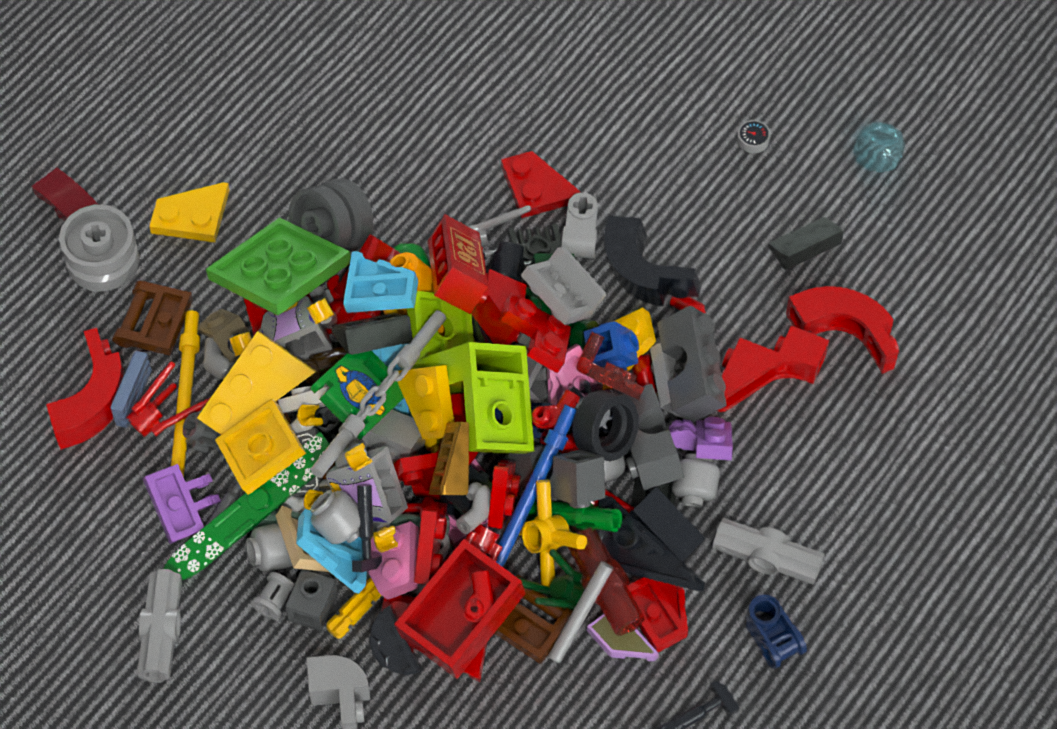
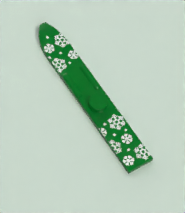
(245, 513)

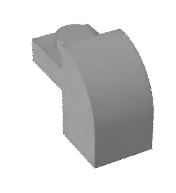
(341, 681)

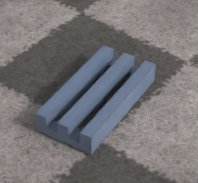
(131, 388)

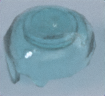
(879, 147)

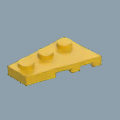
(259, 375)

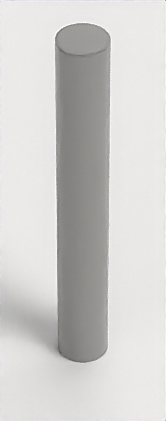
(580, 612)

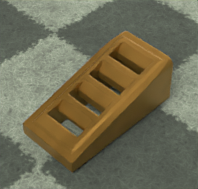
(452, 464)

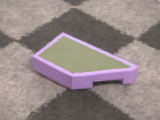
(622, 646)

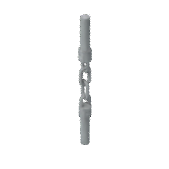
(354, 423)

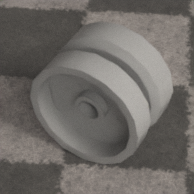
(99, 247)

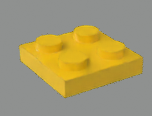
(260, 446)

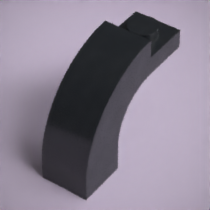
(644, 280)

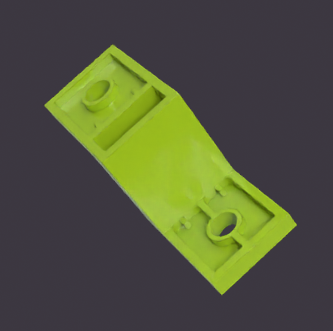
(485, 374)

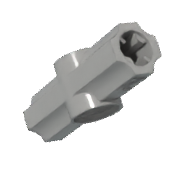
(768, 551)
(159, 626)

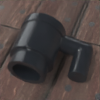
(508, 260)

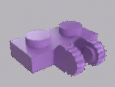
(709, 438)
(174, 502)

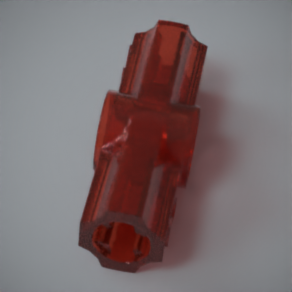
(615, 596)

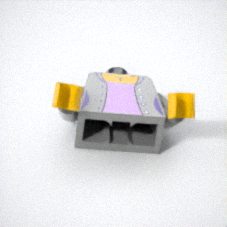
(297, 329)
(374, 468)

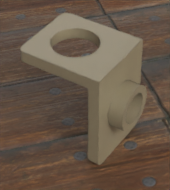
(221, 327)

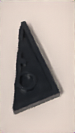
(643, 553)

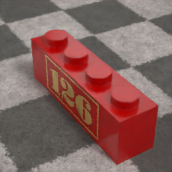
(458, 265)

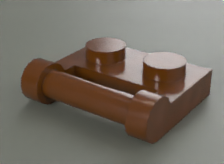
(162, 321)
(529, 631)

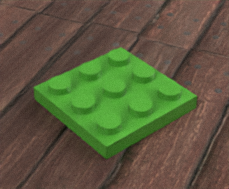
(278, 266)

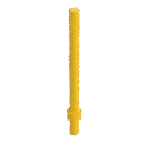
(189, 346)

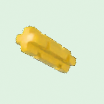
(353, 610)

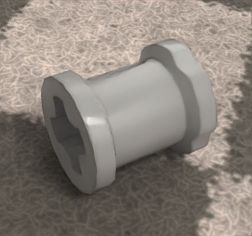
(276, 584)

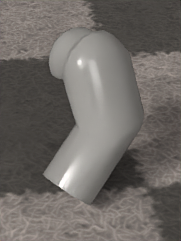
(213, 360)
(480, 508)

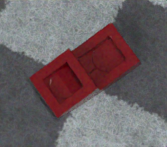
(62, 193)

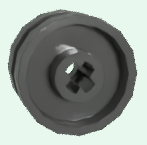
(334, 212)

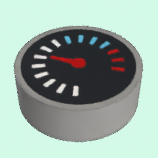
(753, 136)

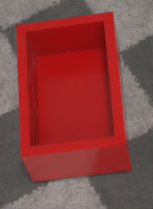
(435, 616)

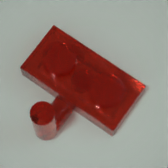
(610, 374)

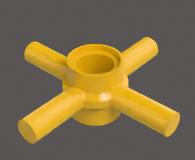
(548, 533)

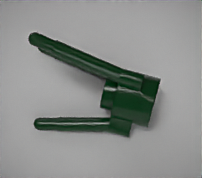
(563, 590)

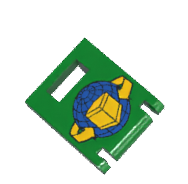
(350, 382)

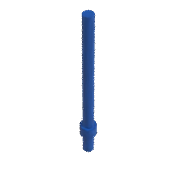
(555, 441)

